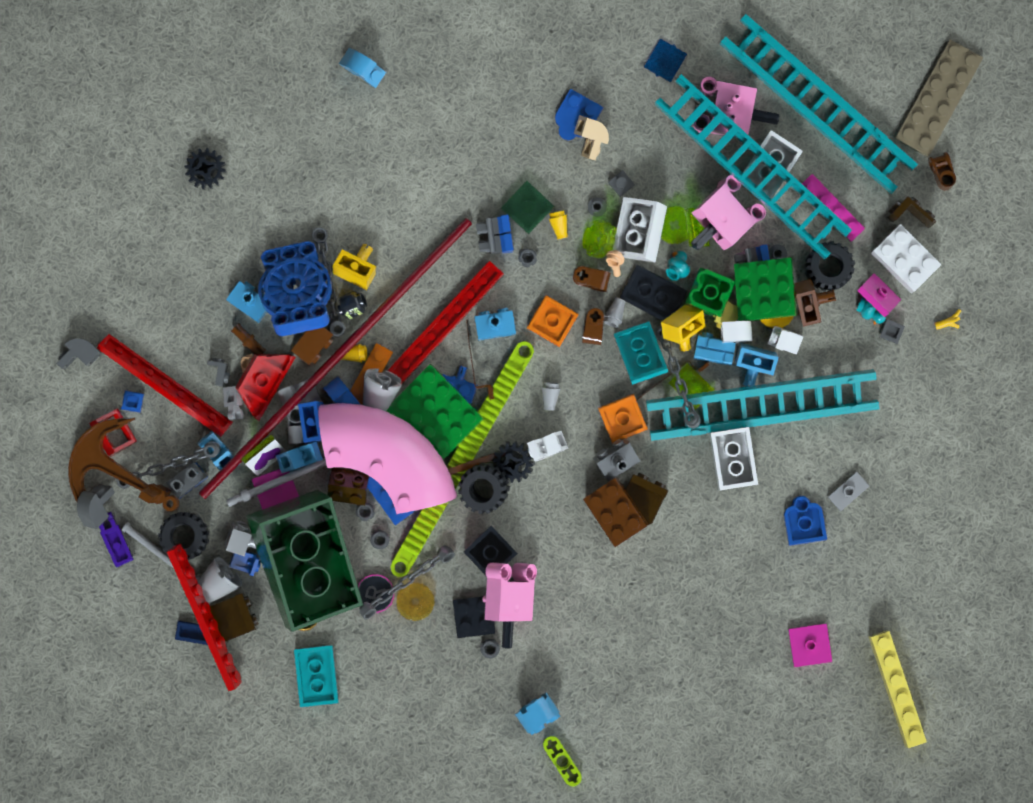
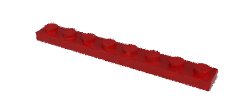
(446, 321)
(164, 385)
(204, 617)

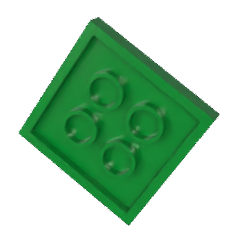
(765, 289)

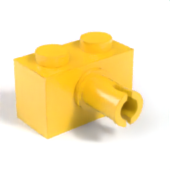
(355, 268)
(683, 325)

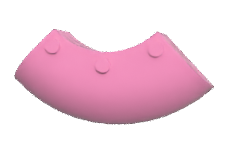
(388, 452)

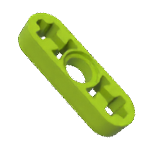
(550, 751)

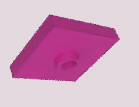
(879, 295)
(278, 494)
(810, 645)

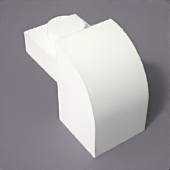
(736, 331)
(785, 340)
(547, 446)

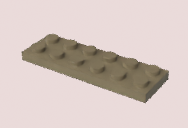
(938, 98)

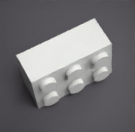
(783, 153)
(639, 229)
(906, 259)
(733, 458)

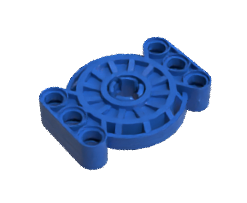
(297, 266)

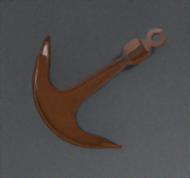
(89, 454)

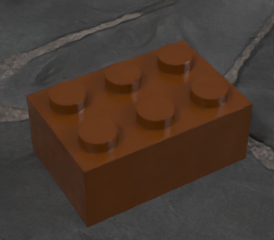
(616, 512)

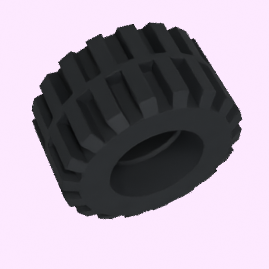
(827, 283)
(470, 495)
(191, 520)

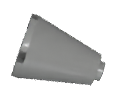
(380, 388)
(218, 580)

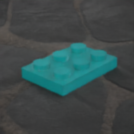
(640, 353)
(316, 676)

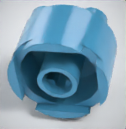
(538, 713)

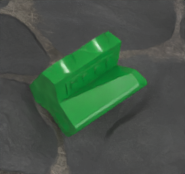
(710, 292)

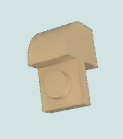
(594, 133)

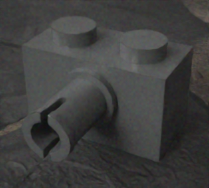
(616, 459)

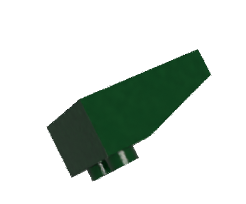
(305, 559)

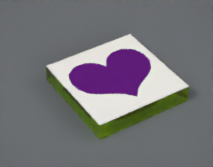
(263, 455)

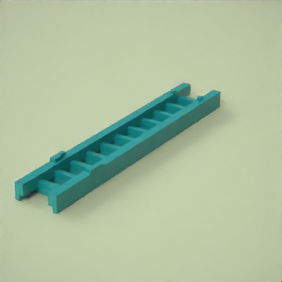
(808, 114)
(748, 143)
(778, 388)

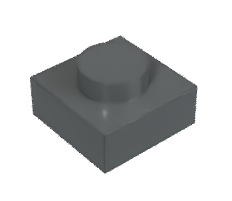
(621, 183)
(892, 331)

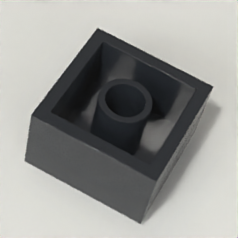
(490, 548)

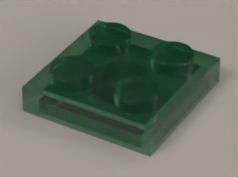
(527, 207)

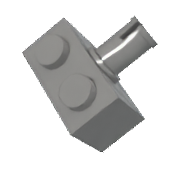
(239, 538)

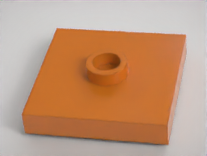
(552, 321)
(622, 418)

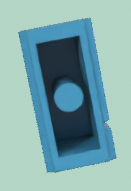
(713, 349)

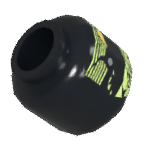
(352, 304)

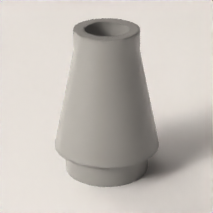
(615, 313)
(550, 395)

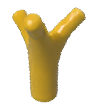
(949, 321)

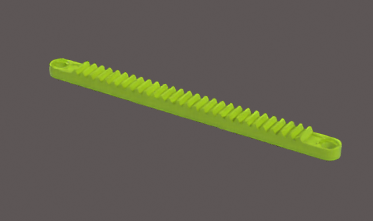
(465, 452)

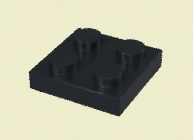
(470, 618)

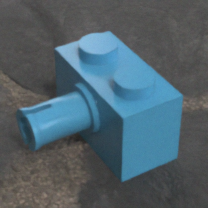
(247, 301)
(495, 324)
(755, 361)

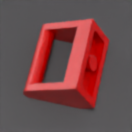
(107, 445)

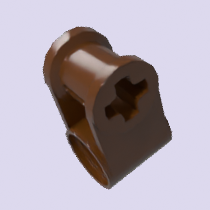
(941, 167)
(596, 278)
(593, 330)

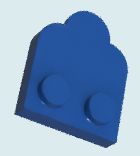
(569, 112)
(804, 522)

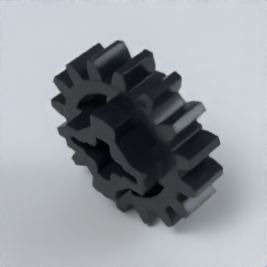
(214, 166)
(515, 470)

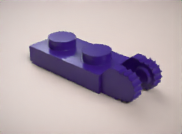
(116, 543)

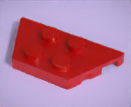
(262, 380)

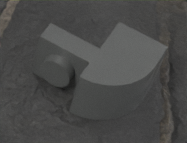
(78, 348)
(91, 508)

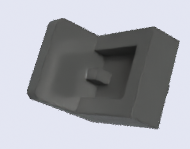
(222, 375)

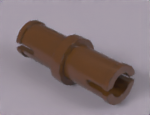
(247, 340)

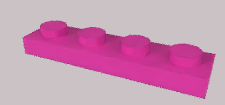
(834, 205)

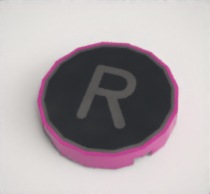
(371, 587)

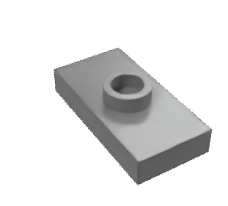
(848, 491)

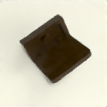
(914, 208)
(348, 486)
(646, 495)
(234, 617)

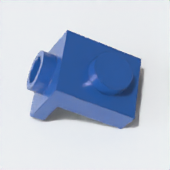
(248, 563)

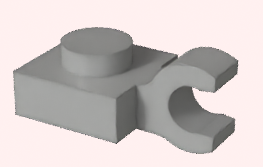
(233, 401)

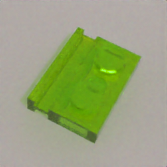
(693, 226)
(693, 381)

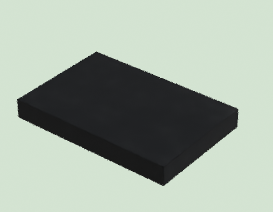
(652, 293)

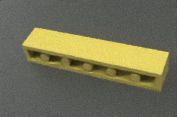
(897, 689)

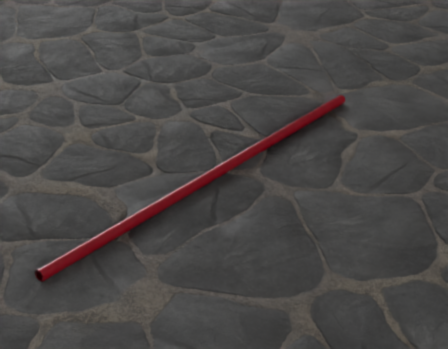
(335, 358)

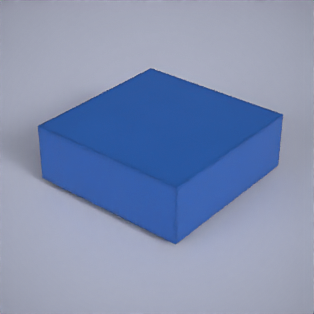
(132, 401)

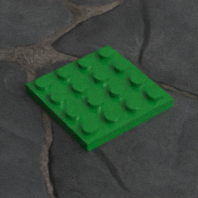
(436, 411)

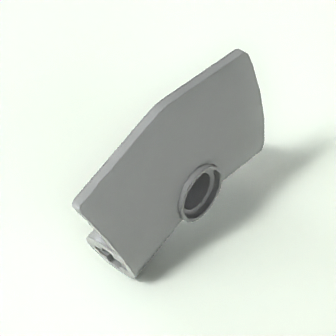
(294, 426)

